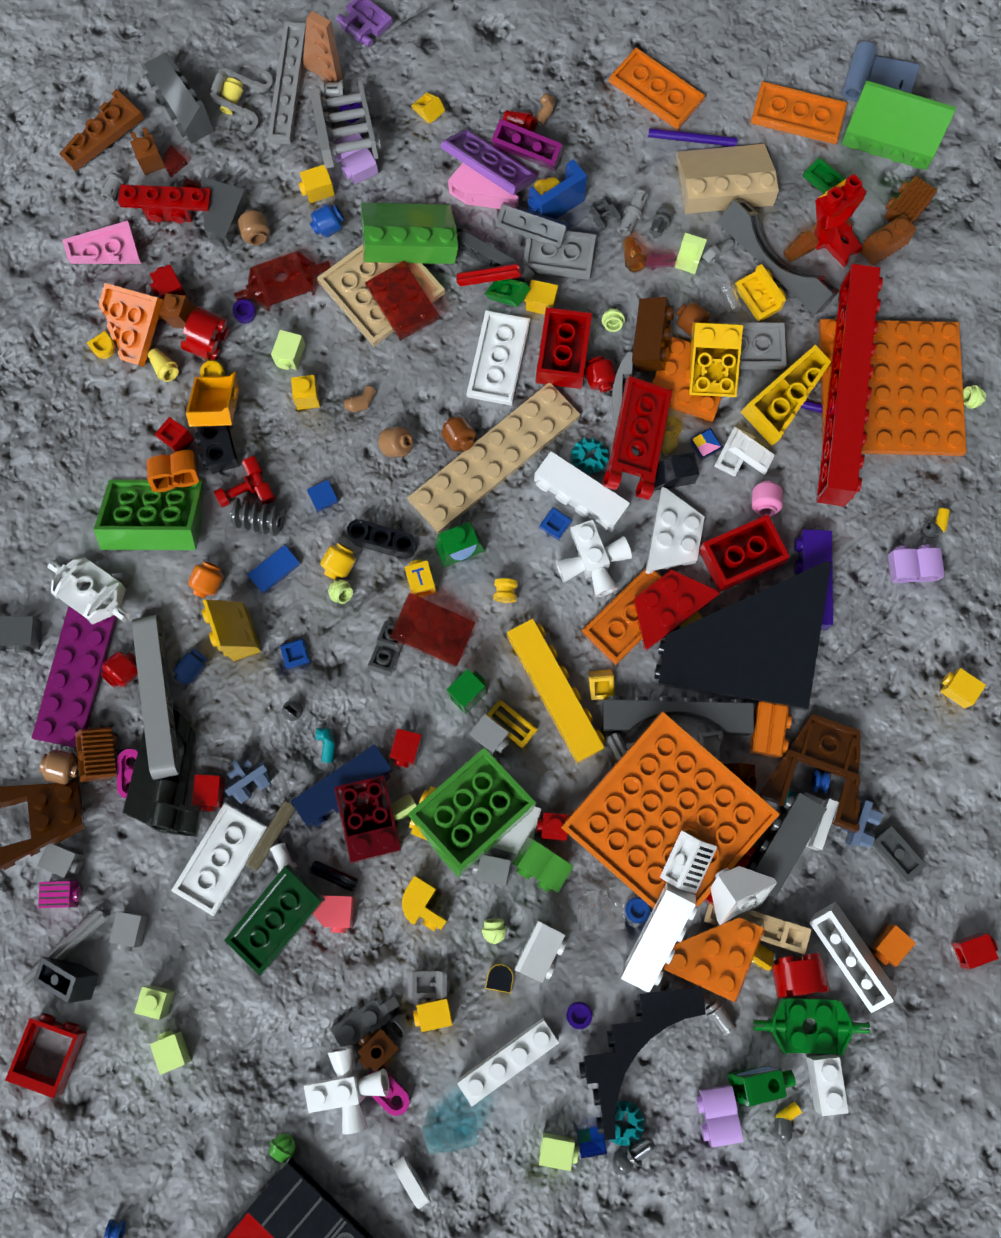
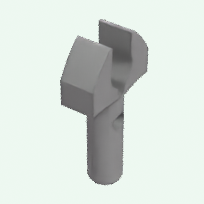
(715, 252)

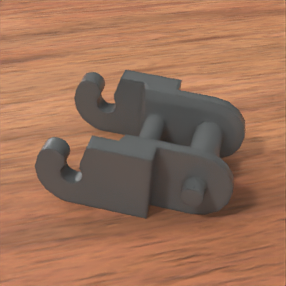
(610, 209)

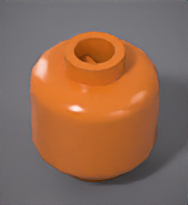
(205, 579)

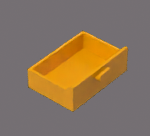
(213, 401)

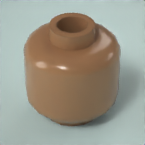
(253, 227)
(395, 442)
(59, 766)

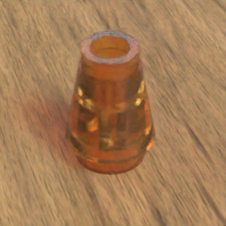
(801, 245)
(633, 255)

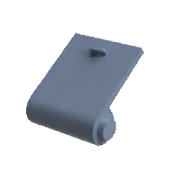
(880, 70)

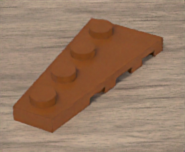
(109, 125)

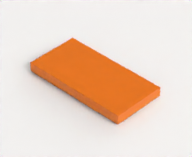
(657, 88)
(799, 112)
(616, 626)

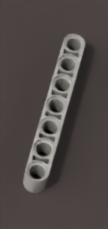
(155, 697)

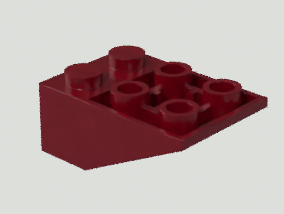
(367, 819)

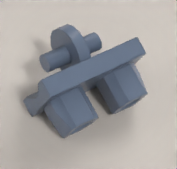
(238, 786)
(866, 814)

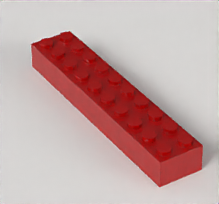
(849, 386)

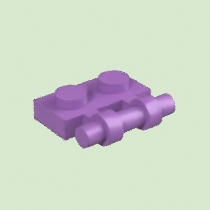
(369, 15)

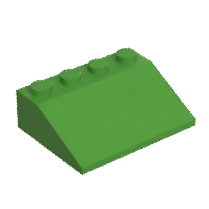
(897, 125)
(408, 233)
(149, 520)
(471, 811)

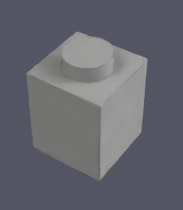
(61, 860)
(492, 870)
(128, 930)

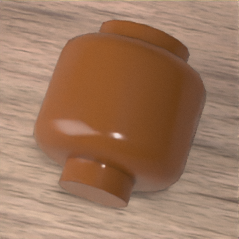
(691, 313)
(458, 434)

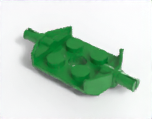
(831, 1031)

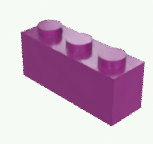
(527, 145)

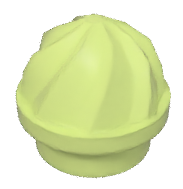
(613, 320)
(973, 396)
(340, 591)
(494, 930)

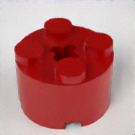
(205, 333)
(801, 976)

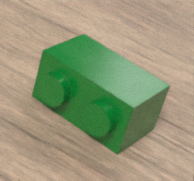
(467, 690)

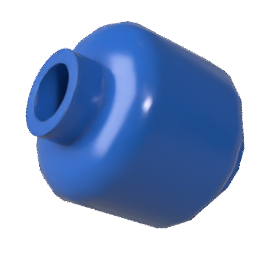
(327, 220)

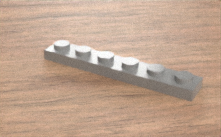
(287, 83)

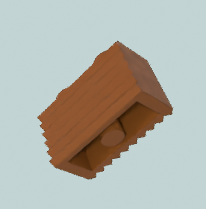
(912, 200)
(888, 239)
(96, 754)

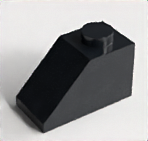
(676, 471)
(66, 979)

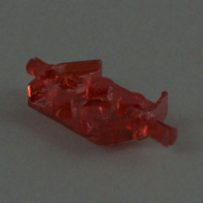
(300, 279)

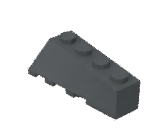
(179, 97)

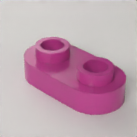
(124, 771)
(395, 1089)

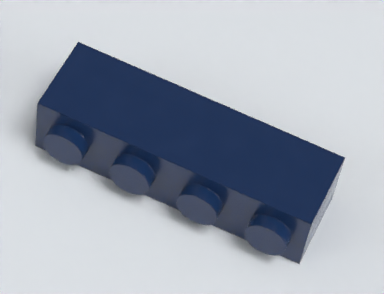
(320, 799)

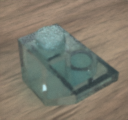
(451, 1134)

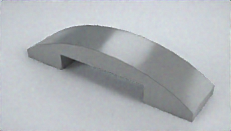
(623, 373)

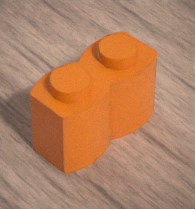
(172, 471)

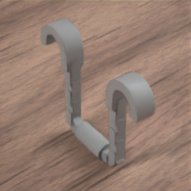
(217, 85)

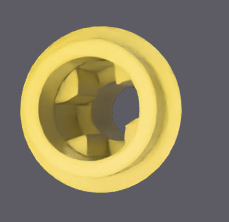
(231, 92)
(164, 367)

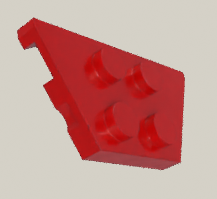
(668, 605)

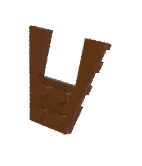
(828, 748)
(53, 816)

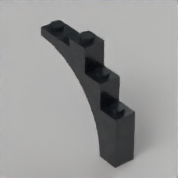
(608, 1070)

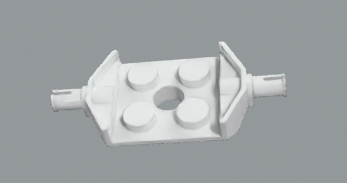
(99, 600)

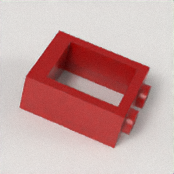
(36, 1082)

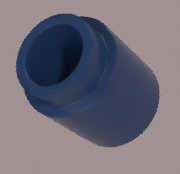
(190, 667)

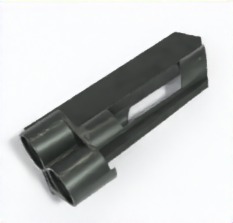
(162, 800)

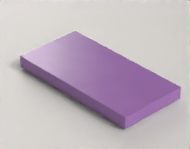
(489, 161)

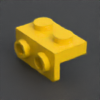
(761, 293)

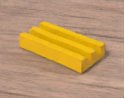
(527, 737)

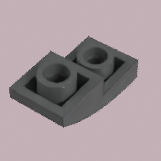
(386, 652)

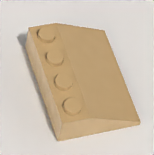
(720, 175)

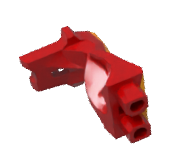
(832, 218)

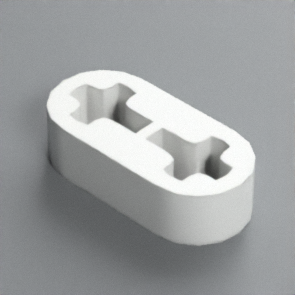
(411, 1182)

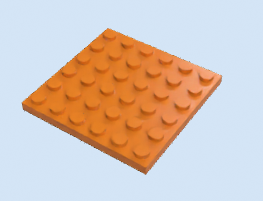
(914, 386)
(652, 795)

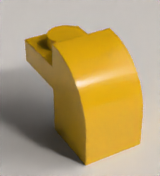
(415, 904)

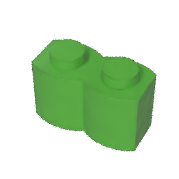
(542, 865)

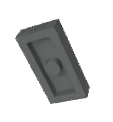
(898, 854)

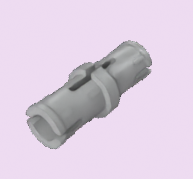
(632, 212)

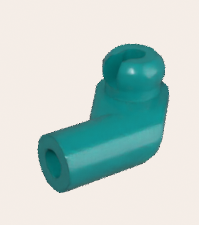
(328, 744)

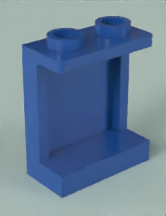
(561, 197)

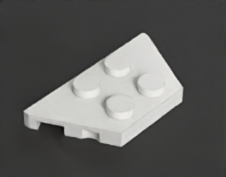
(674, 534)

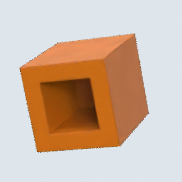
(891, 946)

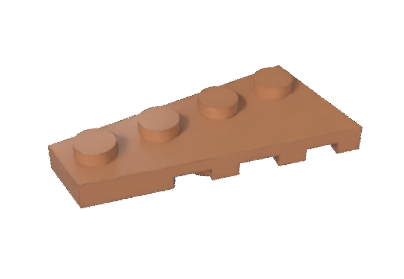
(320, 49)

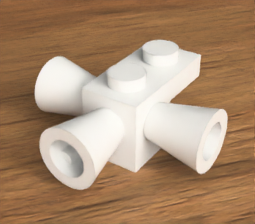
(593, 558)
(346, 1090)

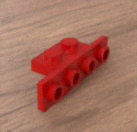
(165, 202)

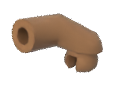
(548, 105)
(361, 402)

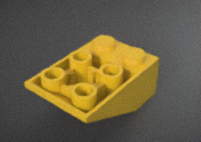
(715, 359)
(231, 628)

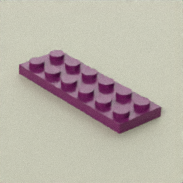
(73, 679)

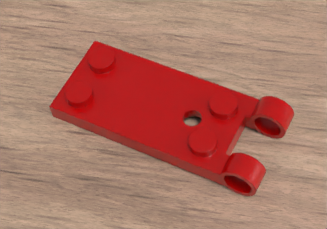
(641, 426)

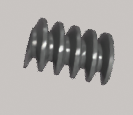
(257, 518)

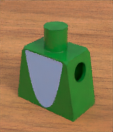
(458, 544)
(760, 1084)

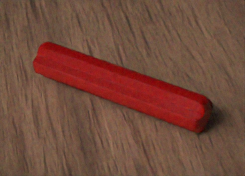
(489, 274)

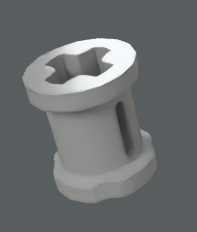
(332, 89)

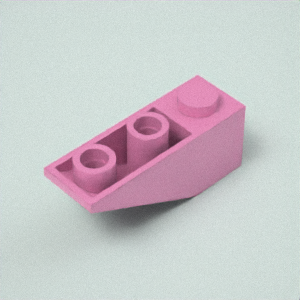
(477, 190)

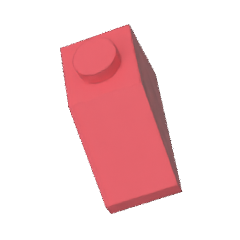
(336, 913)

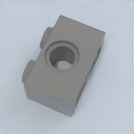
(490, 736)

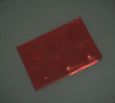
(402, 300)
(432, 629)

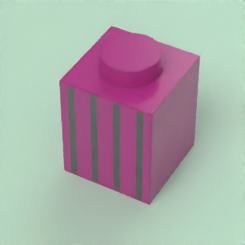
(59, 894)

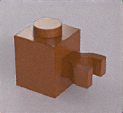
(147, 152)
(176, 310)

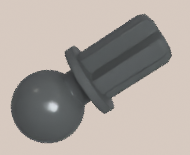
(661, 221)
(624, 1162)

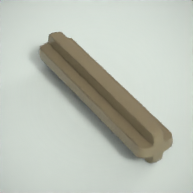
(271, 835)

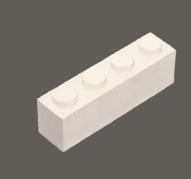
(581, 492)
(658, 937)
(853, 957)
(507, 1061)

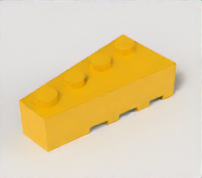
(781, 400)

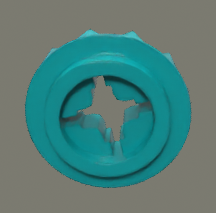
(590, 465)
(635, 1117)

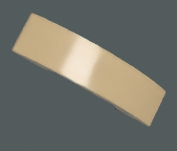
(777, 932)

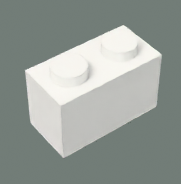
(827, 1084)

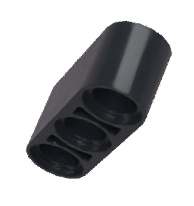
(373, 531)

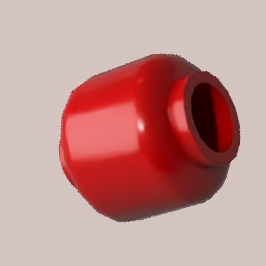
(600, 374)
(120, 669)

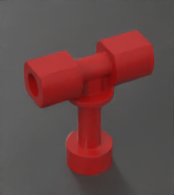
(253, 482)

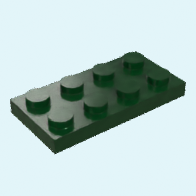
(274, 919)

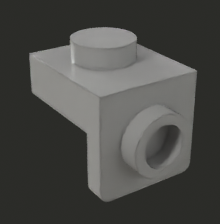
(428, 984)

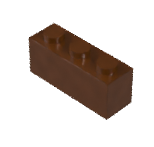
(652, 334)

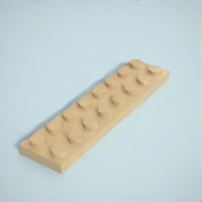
(493, 458)

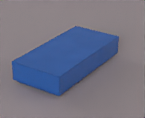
(274, 569)

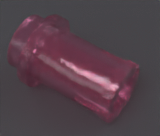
(659, 260)

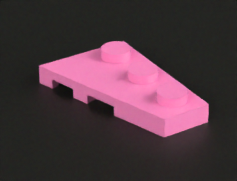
(103, 246)

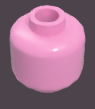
(767, 498)

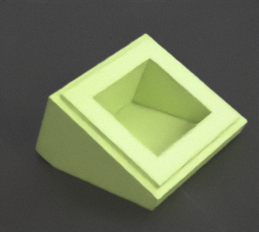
(402, 807)

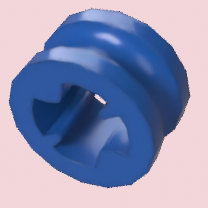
(820, 781)
(114, 1229)

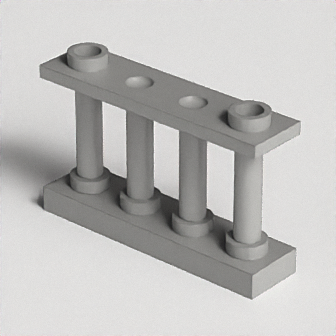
(327, 134)

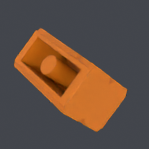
(770, 730)

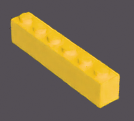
(555, 692)

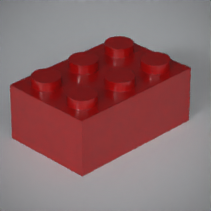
(563, 348)
(743, 553)

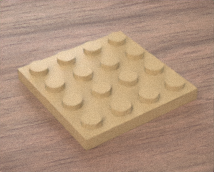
(347, 288)

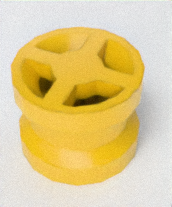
(505, 590)

